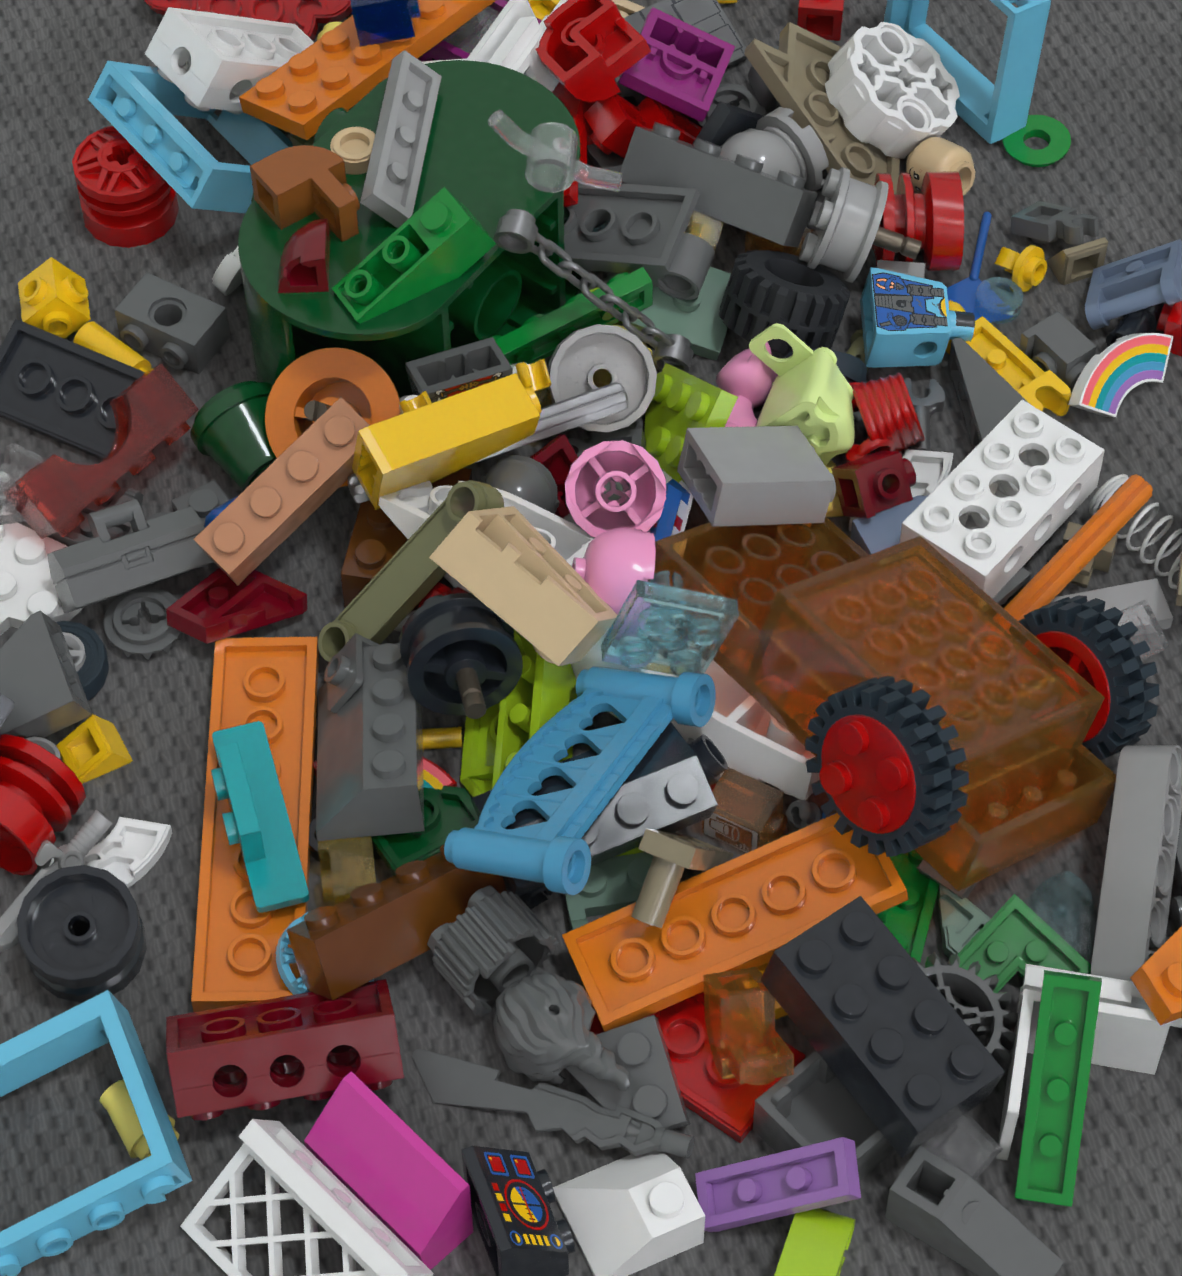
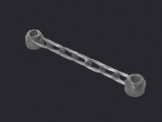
(517, 234)

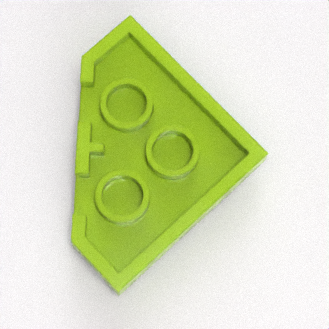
(680, 404)

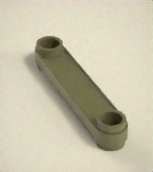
(407, 574)

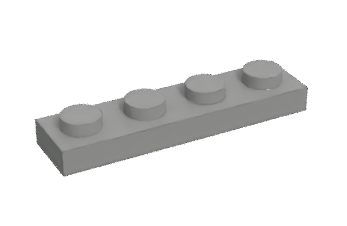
(401, 139)

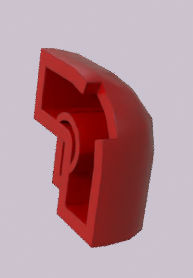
(590, 47)

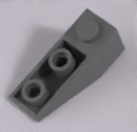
(964, 1221)

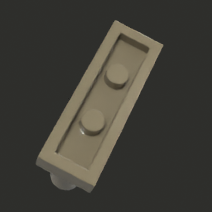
(671, 856)

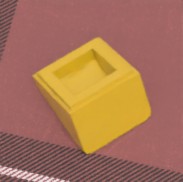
(93, 749)

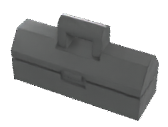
(109, 567)

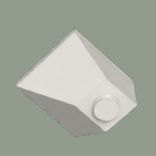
(631, 1213)

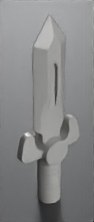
(64, 856)

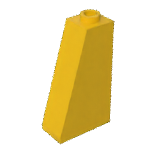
(444, 436)

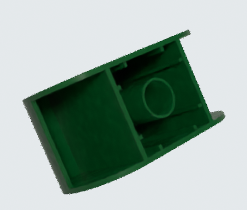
(482, 174)

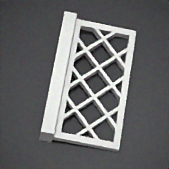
(322, 1199)

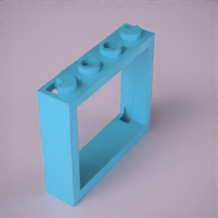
(986, 107)
(143, 110)
(109, 1200)

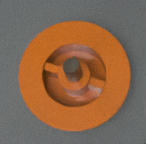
(316, 383)

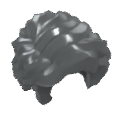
(546, 1027)

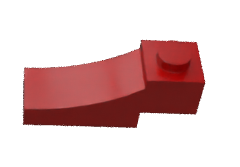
(616, 119)

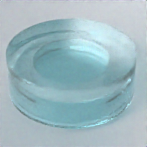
(998, 300)

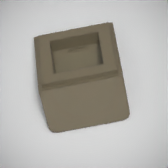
(1078, 261)

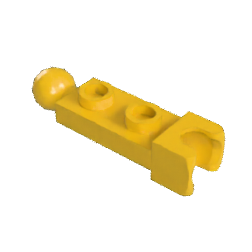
(1026, 377)

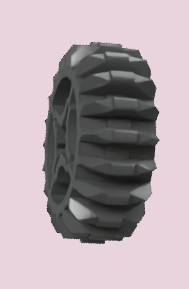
(988, 1008)

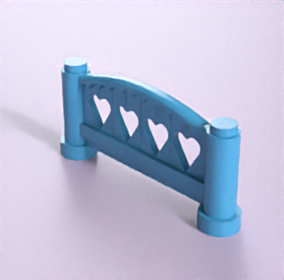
(554, 849)

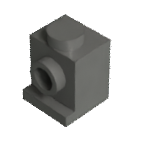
(1058, 347)

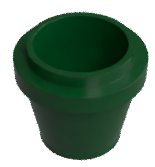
(234, 431)

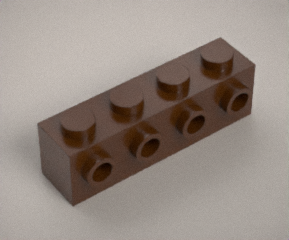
(382, 924)

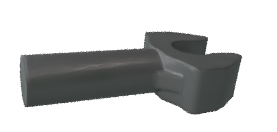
(925, 408)

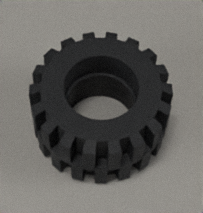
(781, 289)

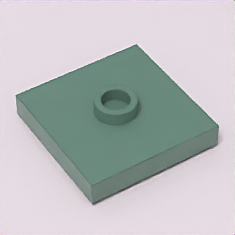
(693, 318)

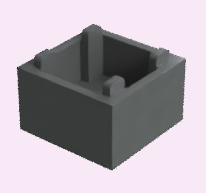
(816, 1109)

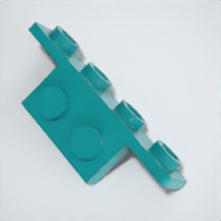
(258, 816)

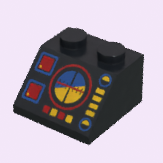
(515, 1213)

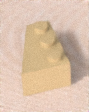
(525, 583)

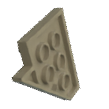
(797, 80)

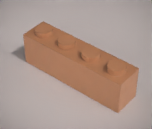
(284, 494)

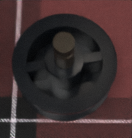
(459, 655)

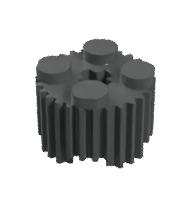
(490, 947)

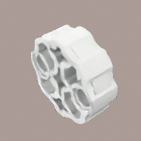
(891, 89)

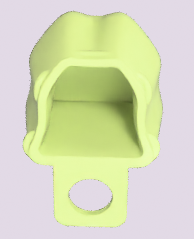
(807, 394)

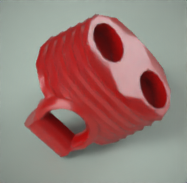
(886, 415)

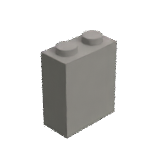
(756, 475)

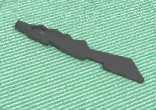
(548, 1107)

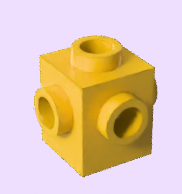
(54, 299)

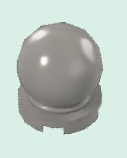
(781, 146)

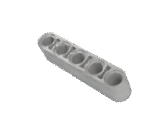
(1139, 860)

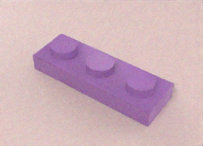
(779, 1184)

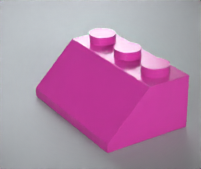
(392, 1171)

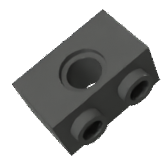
(172, 323)

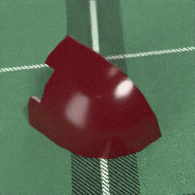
(306, 259)

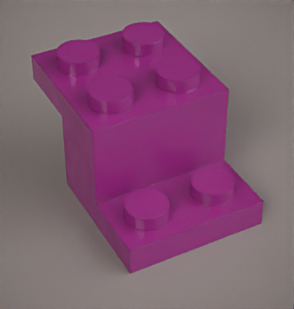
(681, 67)

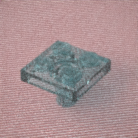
(669, 627)

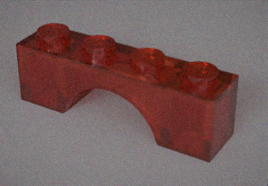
(144, 415)

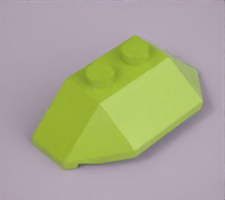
(508, 725)

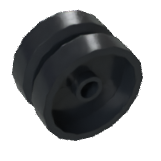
(75, 904)

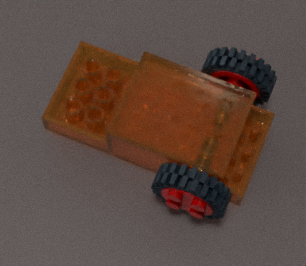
(921, 693)

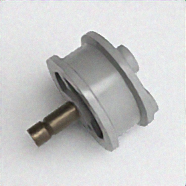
(849, 225)

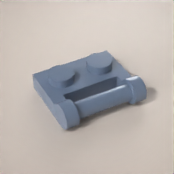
(1135, 284)

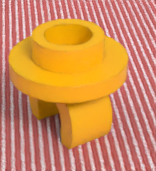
(1026, 268)

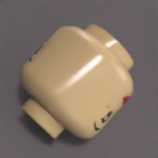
(940, 155)

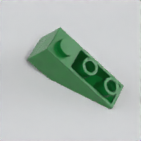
(416, 258)

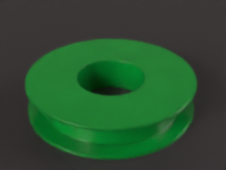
(1043, 127)

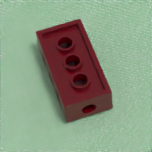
(277, 1036)

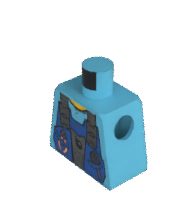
(908, 320)

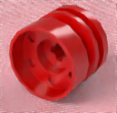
(121, 192)
(927, 216)
(35, 801)

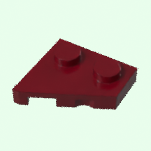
(223, 609)

